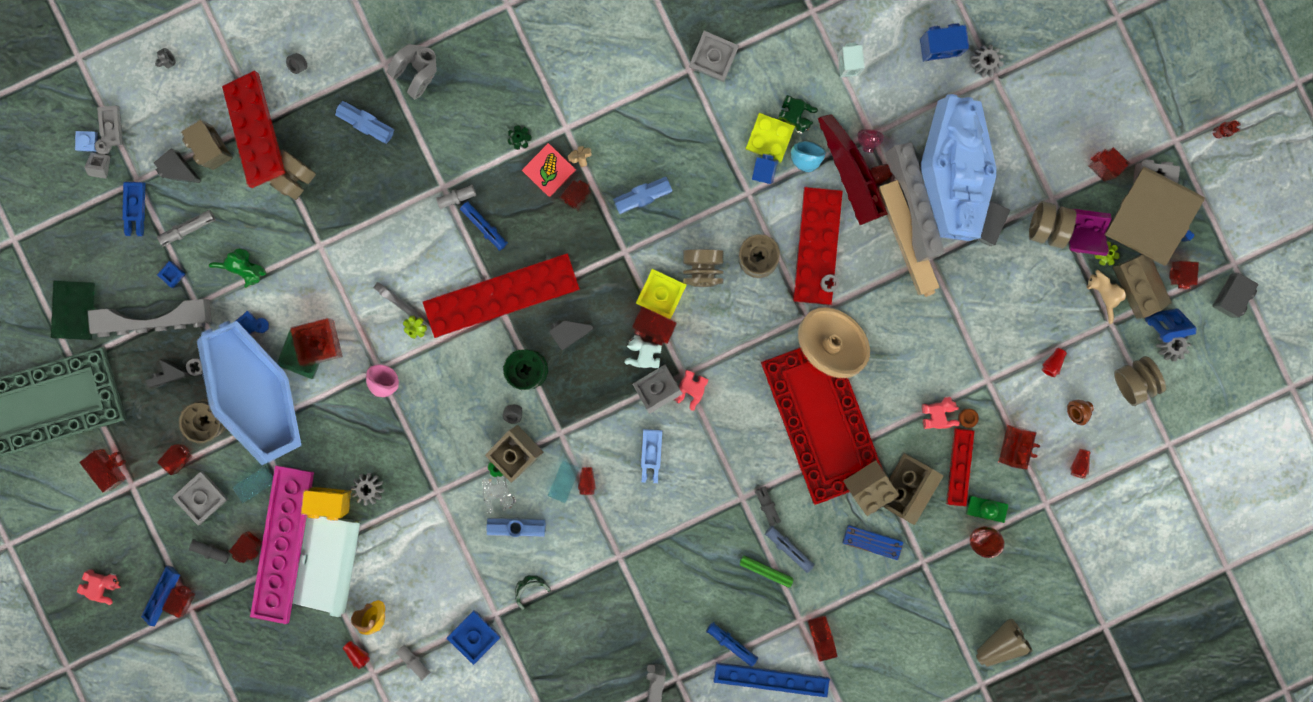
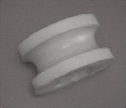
(832, 288)
(190, 368)

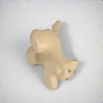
(1111, 293)

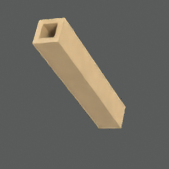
(901, 224)

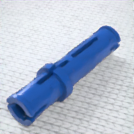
(468, 210)
(734, 646)

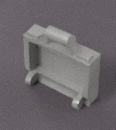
(657, 677)

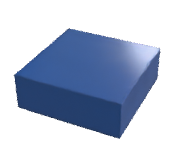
(171, 274)

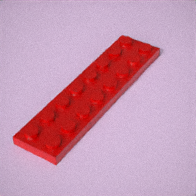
(501, 295)

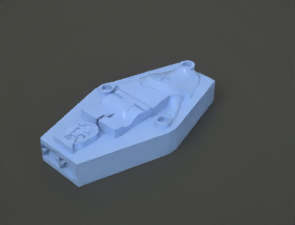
(959, 168)
(248, 392)

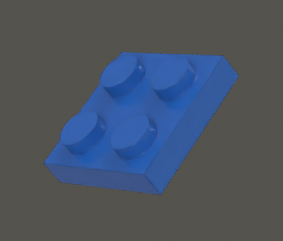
(473, 637)

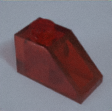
(576, 194)
(822, 638)

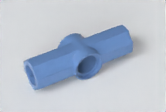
(364, 122)
(642, 195)
(529, 527)

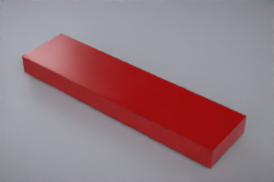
(960, 467)

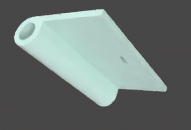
(326, 564)

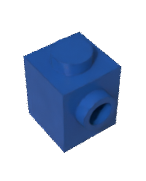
(765, 169)

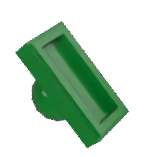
(987, 509)

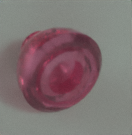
(870, 139)

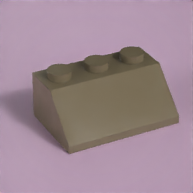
(1142, 286)
(915, 485)

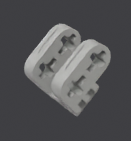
(422, 59)

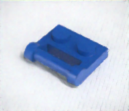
(1175, 320)

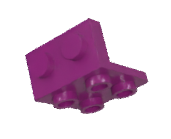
(1090, 232)

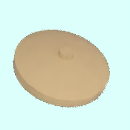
(834, 342)

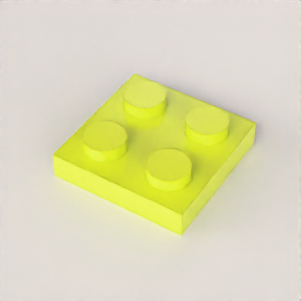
(770, 137)
(661, 294)

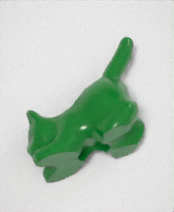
(238, 263)

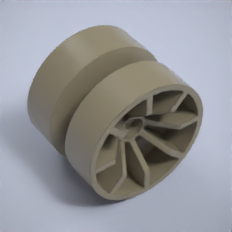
(294, 171)
(1052, 224)

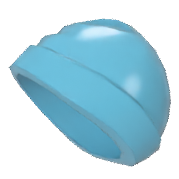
(807, 156)

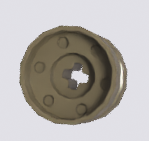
(751, 247)
(703, 267)
(1140, 381)
(193, 423)

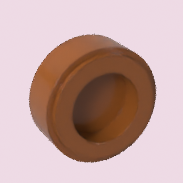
(968, 418)

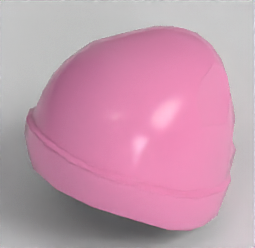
(382, 380)

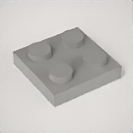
(713, 56)
(657, 389)
(200, 498)

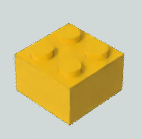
(326, 502)

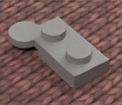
(109, 129)

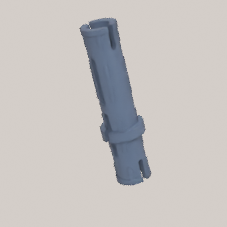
(773, 534)

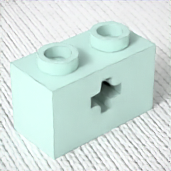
(851, 60)

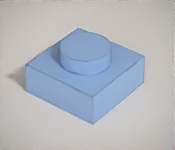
(85, 141)

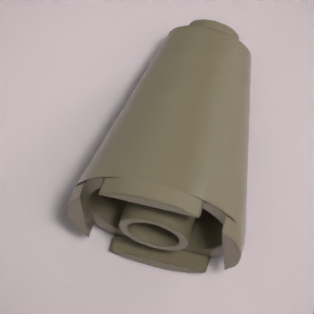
(1004, 645)

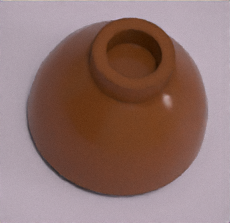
(1080, 411)

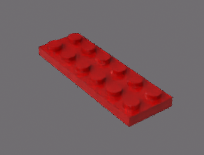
(253, 129)
(817, 244)

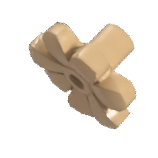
(580, 156)

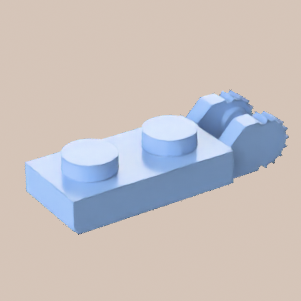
(651, 453)

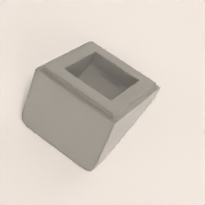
(97, 165)

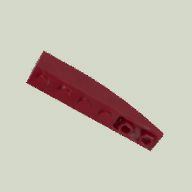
(853, 171)

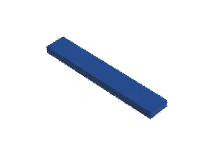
(771, 679)

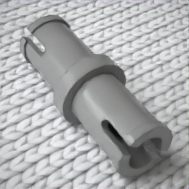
(456, 196)
(412, 662)

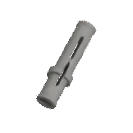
(189, 226)

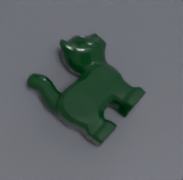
(795, 110)

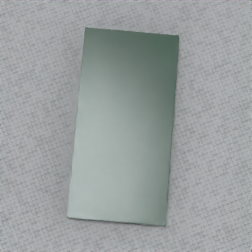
(57, 401)

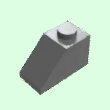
(175, 167)
(568, 332)

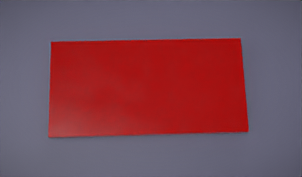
(820, 423)

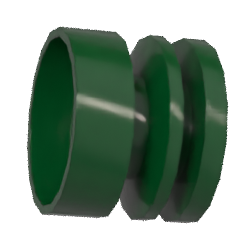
(515, 374)

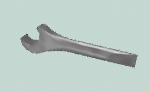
(398, 302)

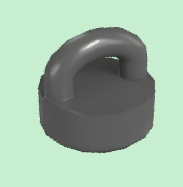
(165, 58)
(296, 63)
(512, 414)

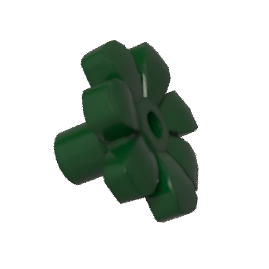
(522, 140)

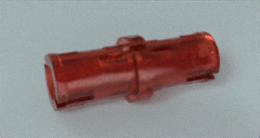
(1226, 129)

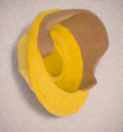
(370, 618)

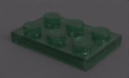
(70, 309)

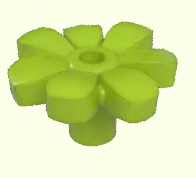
(1109, 259)
(413, 327)

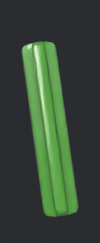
(766, 571)

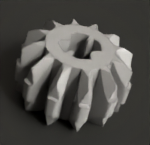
(993, 58)
(1174, 352)
(372, 484)

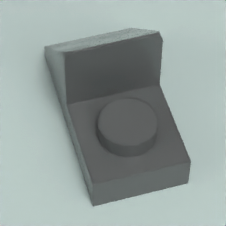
(170, 373)

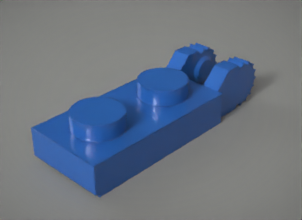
(134, 207)

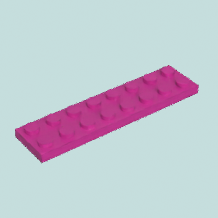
(281, 545)

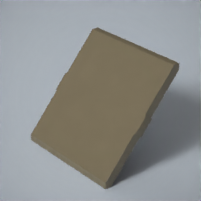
(1154, 216)

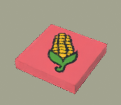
(549, 170)

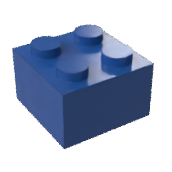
(944, 42)

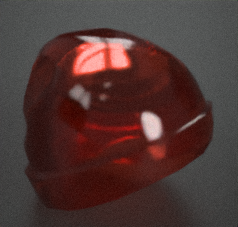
(987, 542)

